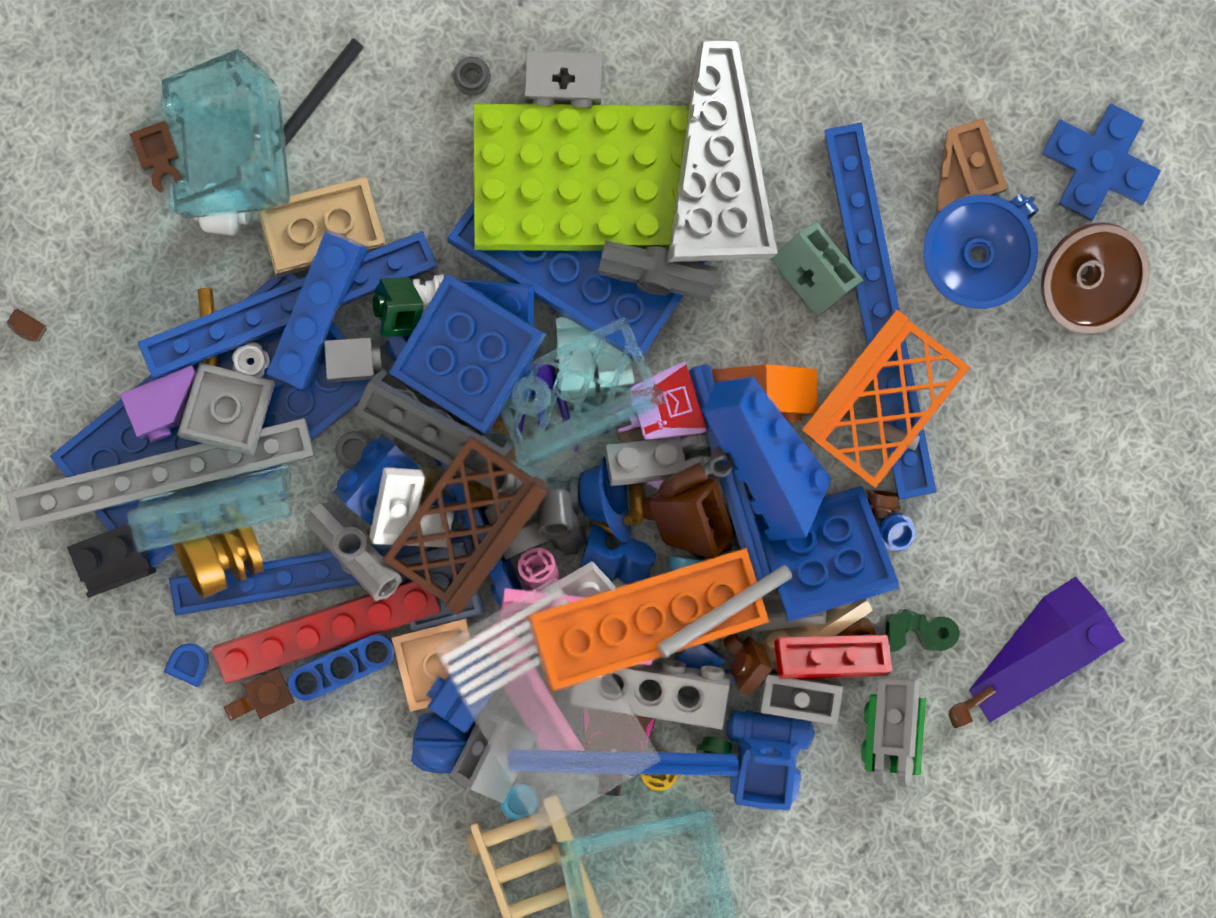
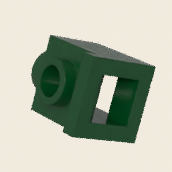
(397, 306)

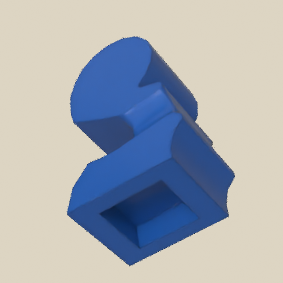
(628, 561)

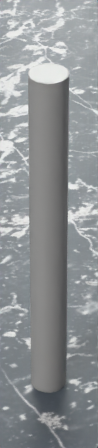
(724, 611)

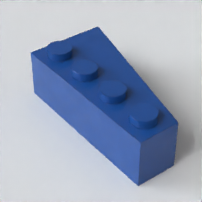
(768, 457)

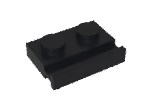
(109, 560)

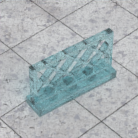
(598, 418)
(211, 508)

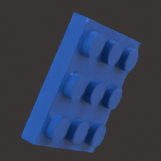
(467, 353)
(837, 560)

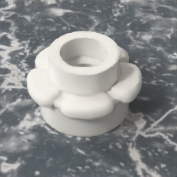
(254, 351)

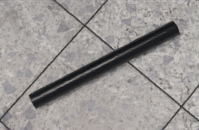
(321, 89)

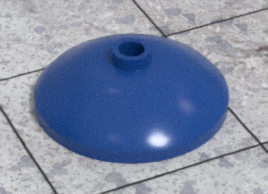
(1003, 236)

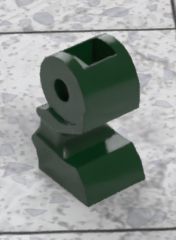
(934, 635)

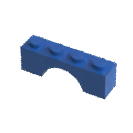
(317, 303)

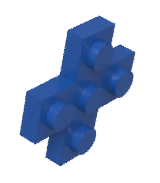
(1101, 162)

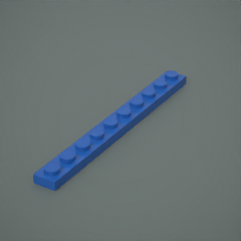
(877, 292)

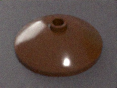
(1111, 285)

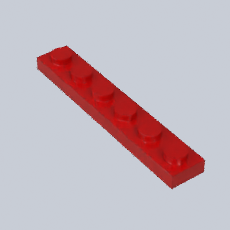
(322, 631)

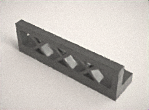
(426, 424)

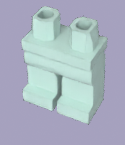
(570, 331)

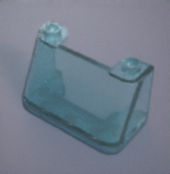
(228, 138)

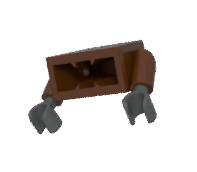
(692, 509)

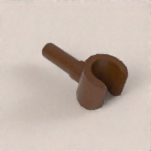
(960, 714)

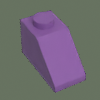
(159, 404)

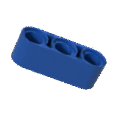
(324, 673)

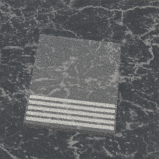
(551, 744)

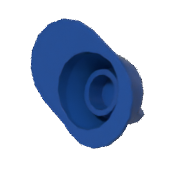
(604, 502)
(437, 743)

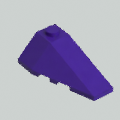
(1052, 643)

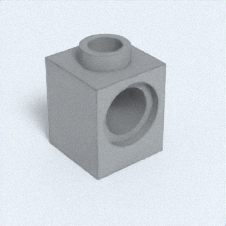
(352, 359)

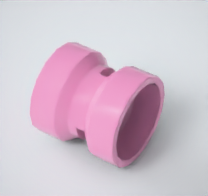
(544, 573)

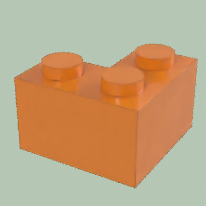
(788, 387)

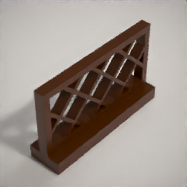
(492, 545)

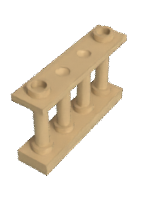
(481, 841)

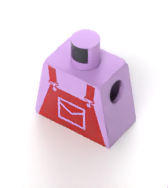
(679, 414)

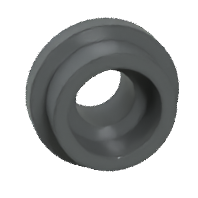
(466, 65)

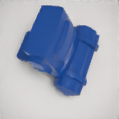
(767, 758)

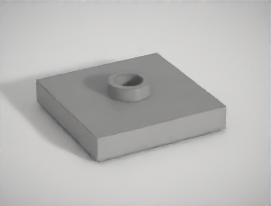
(226, 409)

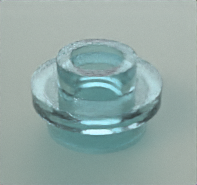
(542, 395)

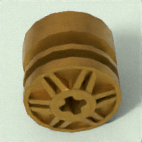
(210, 555)

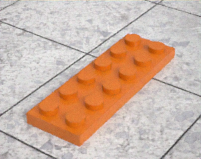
(629, 621)

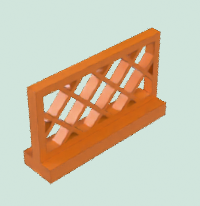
(858, 379)

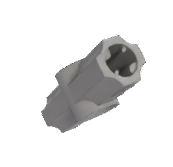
(365, 564)

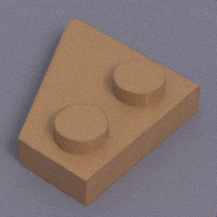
(969, 165)

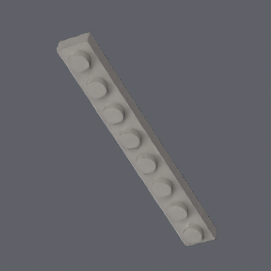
(155, 476)

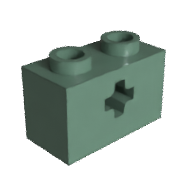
(816, 269)

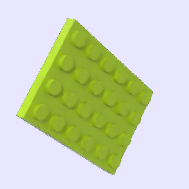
(575, 175)

